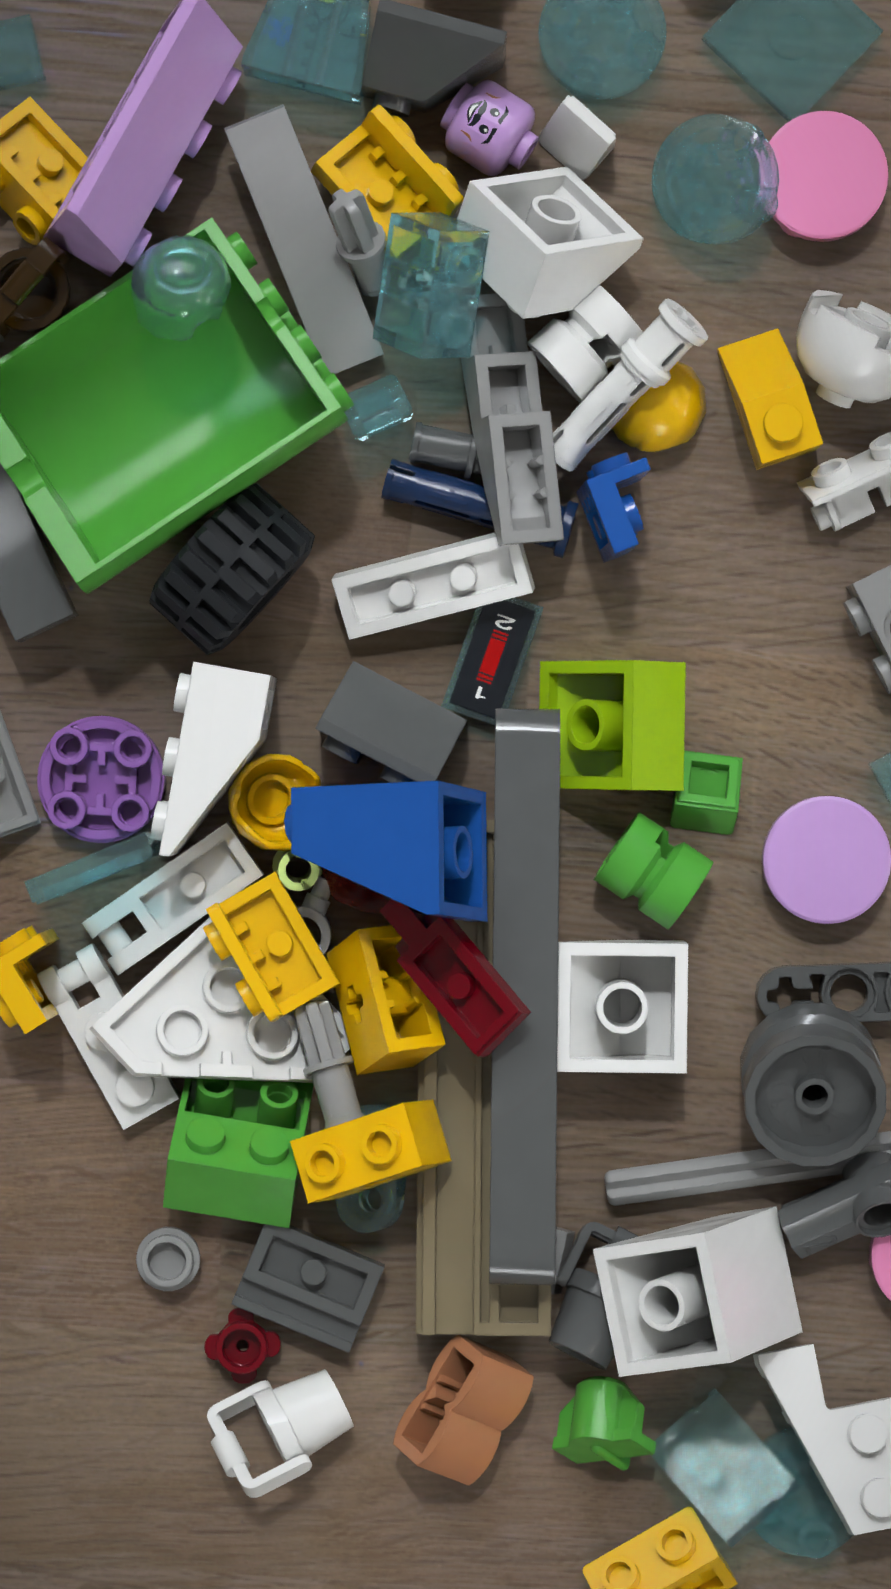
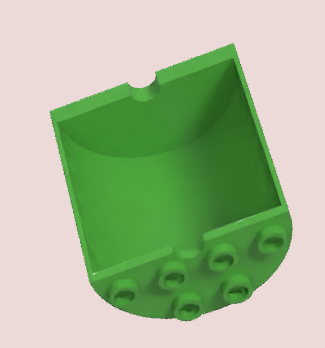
(146, 434)

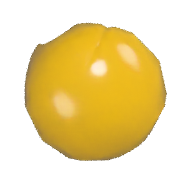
(666, 413)
(262, 796)

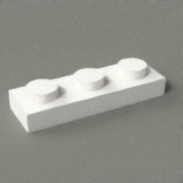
(431, 584)

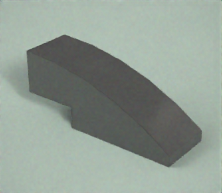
(30, 584)

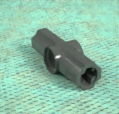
(843, 1208)

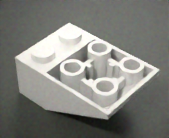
(220, 733)

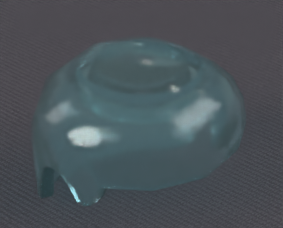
(179, 286)

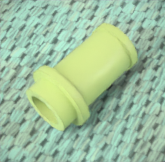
(301, 883)

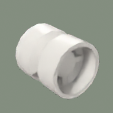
(585, 343)

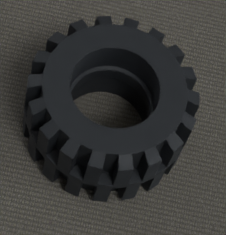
(231, 569)

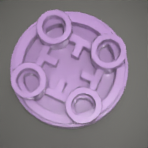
(826, 859)

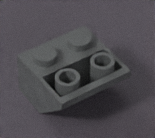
(389, 726)

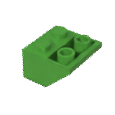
(235, 1149)

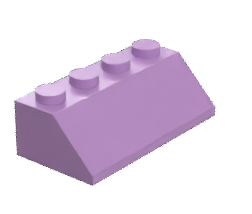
(146, 139)

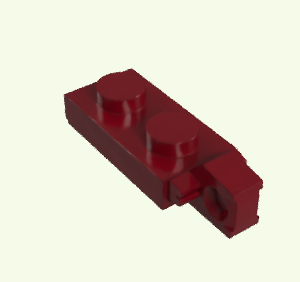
(456, 977)

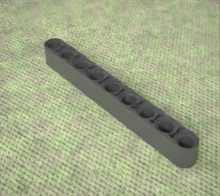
(528, 962)

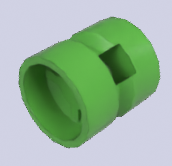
(653, 870)

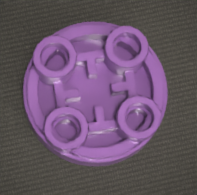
(101, 779)

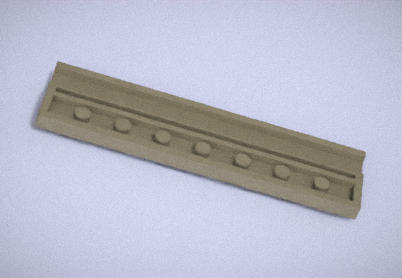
(455, 1196)

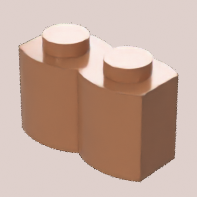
(463, 1410)

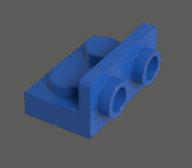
(611, 517)

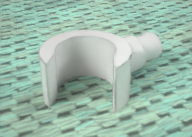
(315, 907)

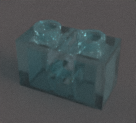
(430, 285)

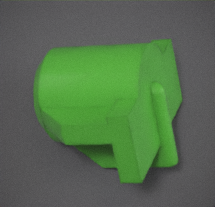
(602, 1424)

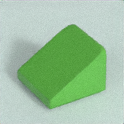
(709, 793)

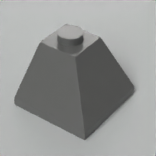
(426, 57)

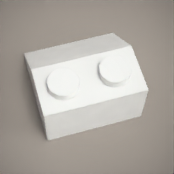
(546, 238)
(622, 1006)

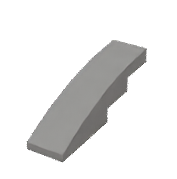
(303, 239)
(510, 428)

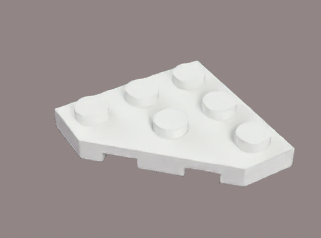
(195, 1025)

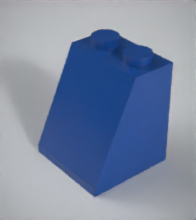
(399, 839)

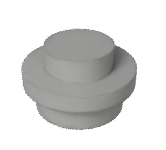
(168, 1258)

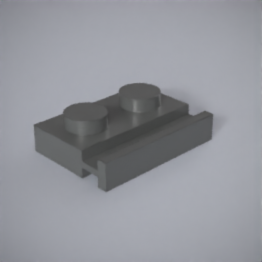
(308, 1285)

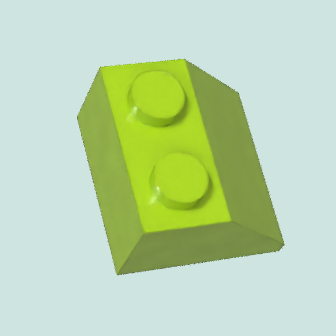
(618, 722)

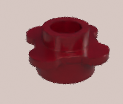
(242, 1364)

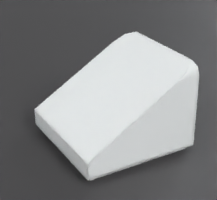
(577, 137)

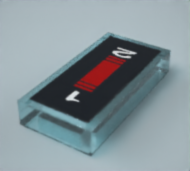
(492, 658)

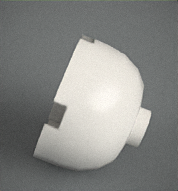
(845, 349)

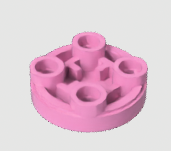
(828, 176)

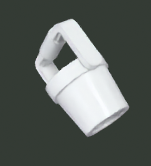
(298, 1418)

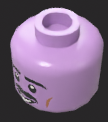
(489, 127)

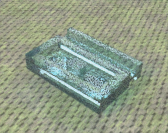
(723, 1468)

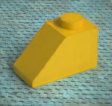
(770, 399)

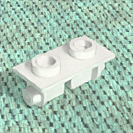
(842, 485)

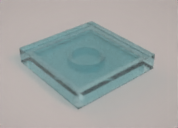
(792, 47)
(93, 868)

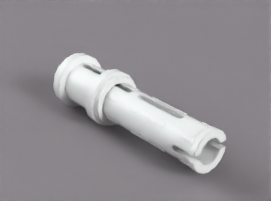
(642, 365)

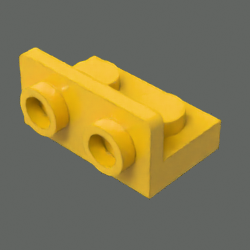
(35, 168)
(665, 1556)

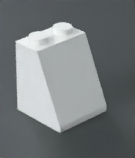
(698, 1293)

